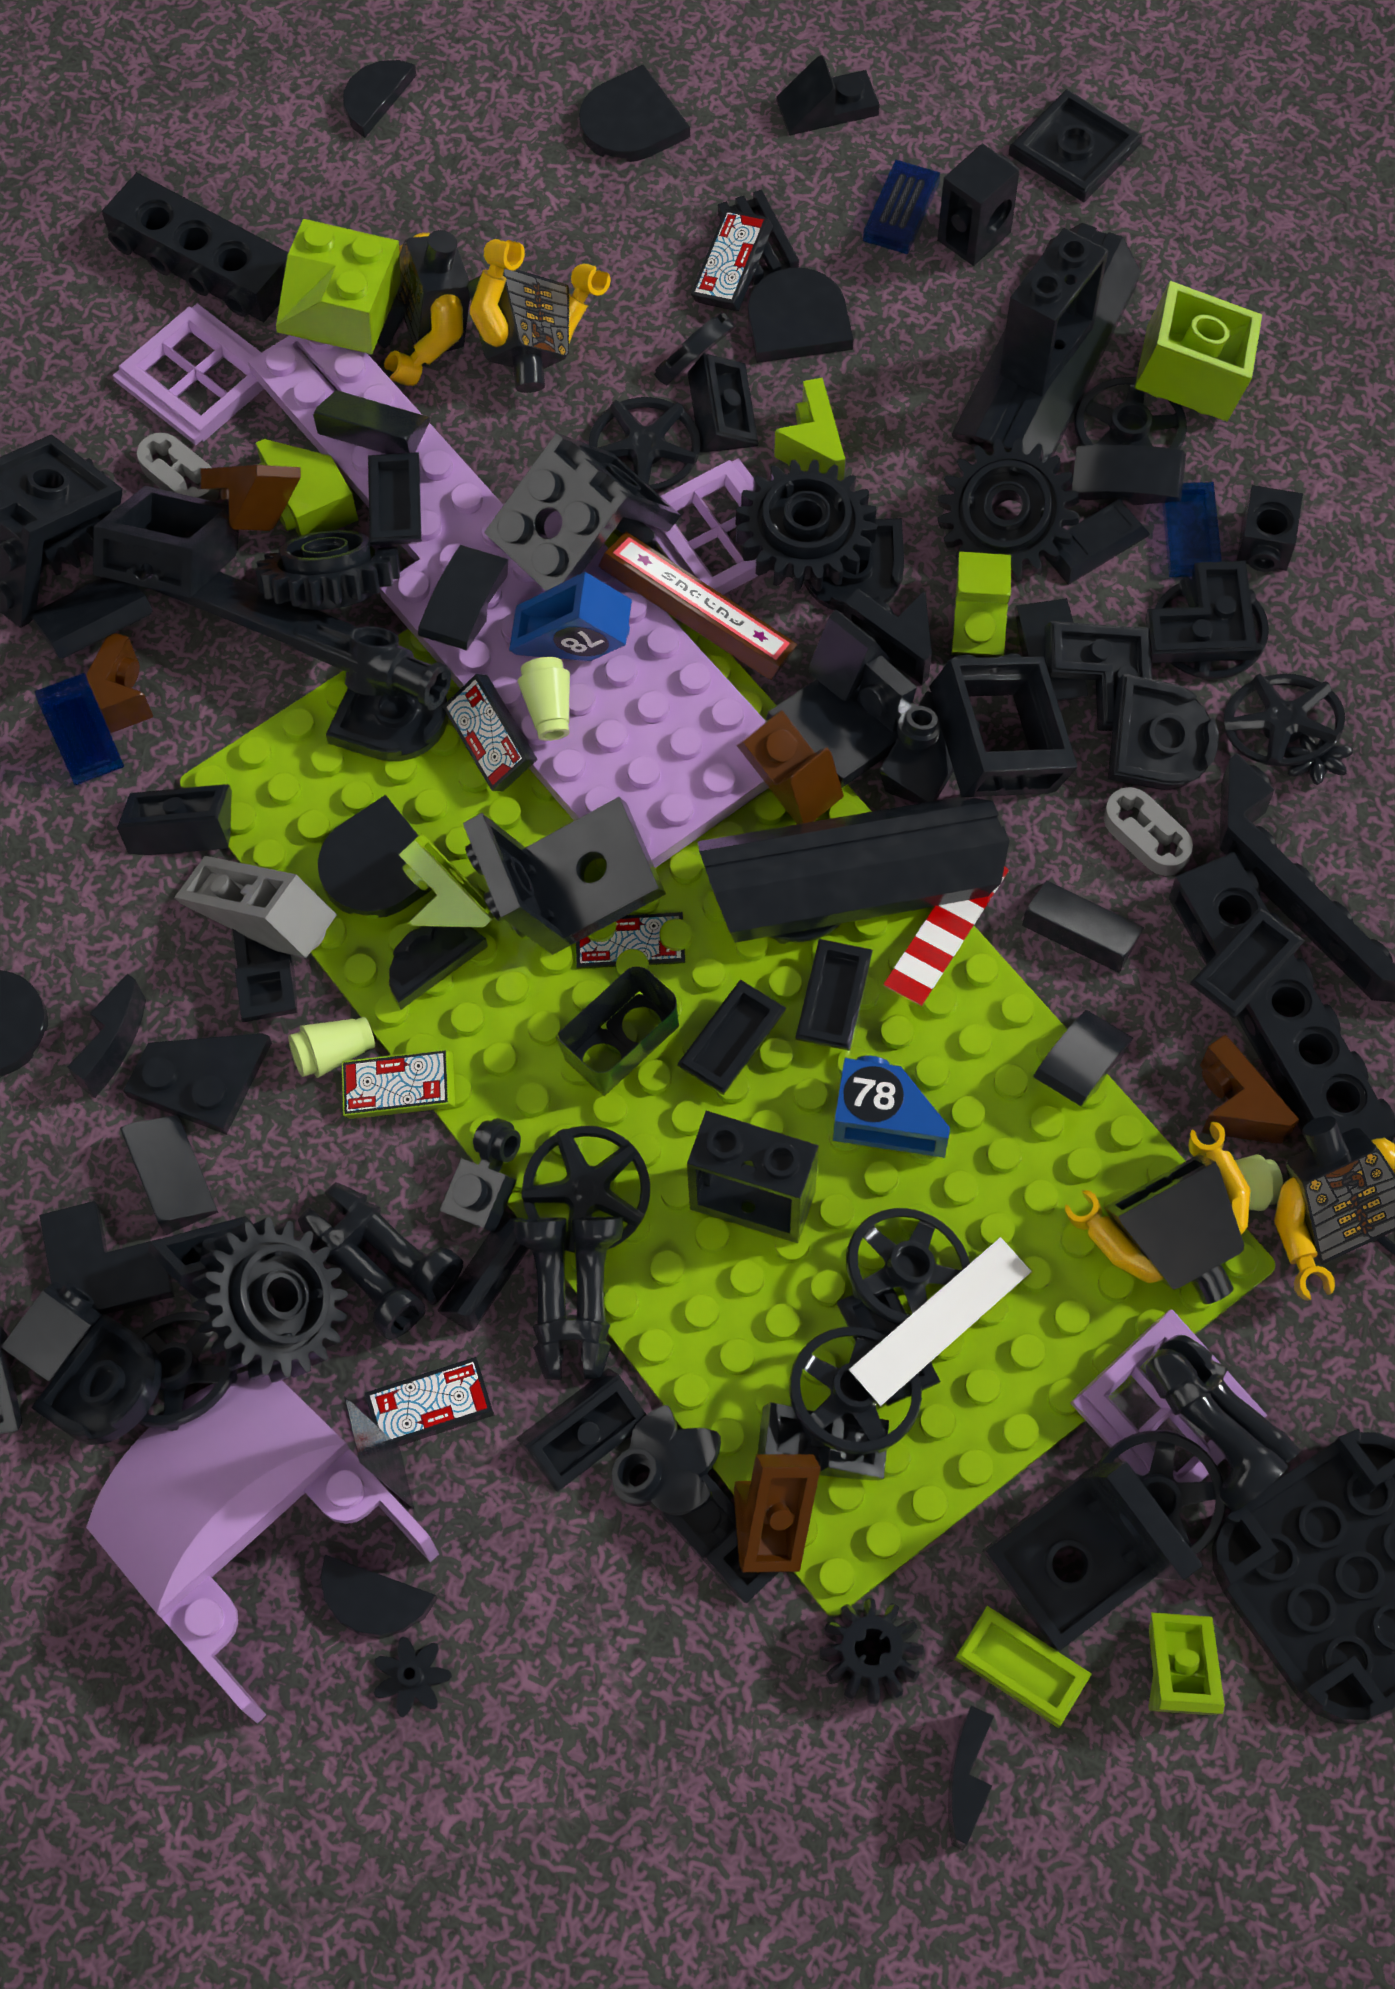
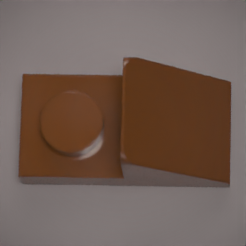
(254, 492)
(112, 681)
(795, 774)
(1253, 1106)
(775, 1512)

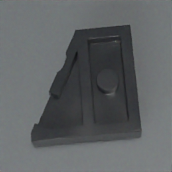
(199, 1077)

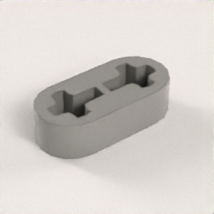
(184, 463)
(1155, 824)

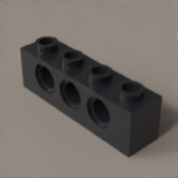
(197, 247)

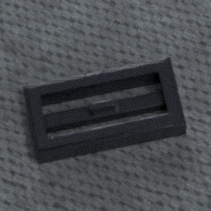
(777, 234)

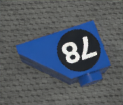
(572, 621)
(886, 1110)

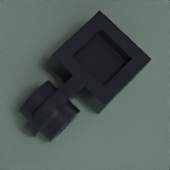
(890, 699)
(479, 1191)

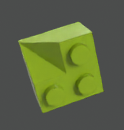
(338, 286)
(1199, 351)

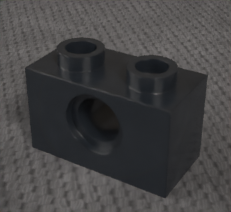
(978, 204)

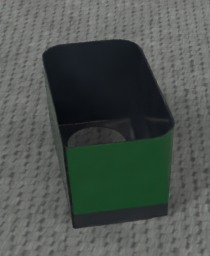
(586, 1028)

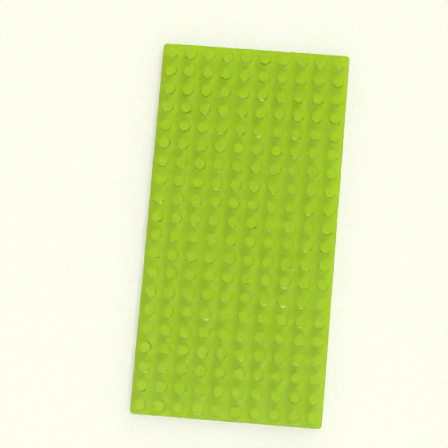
(702, 1301)

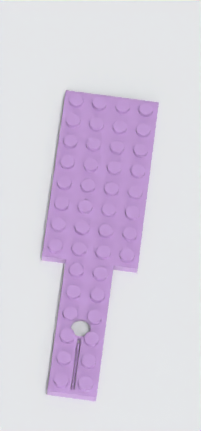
(642, 720)

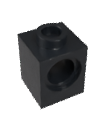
(1270, 512)
(52, 1329)

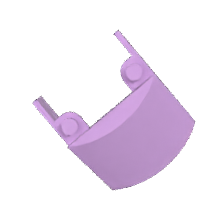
(206, 1491)

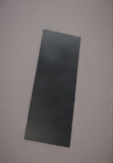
(378, 1453)

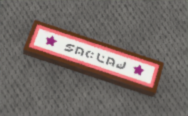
(697, 605)

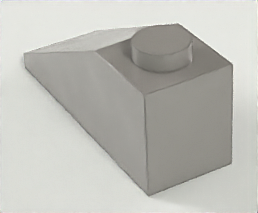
(258, 903)

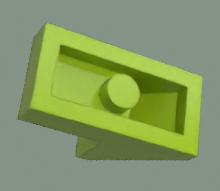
(814, 434)
(981, 604)
(455, 899)
(1184, 1665)

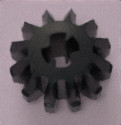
(890, 1663)

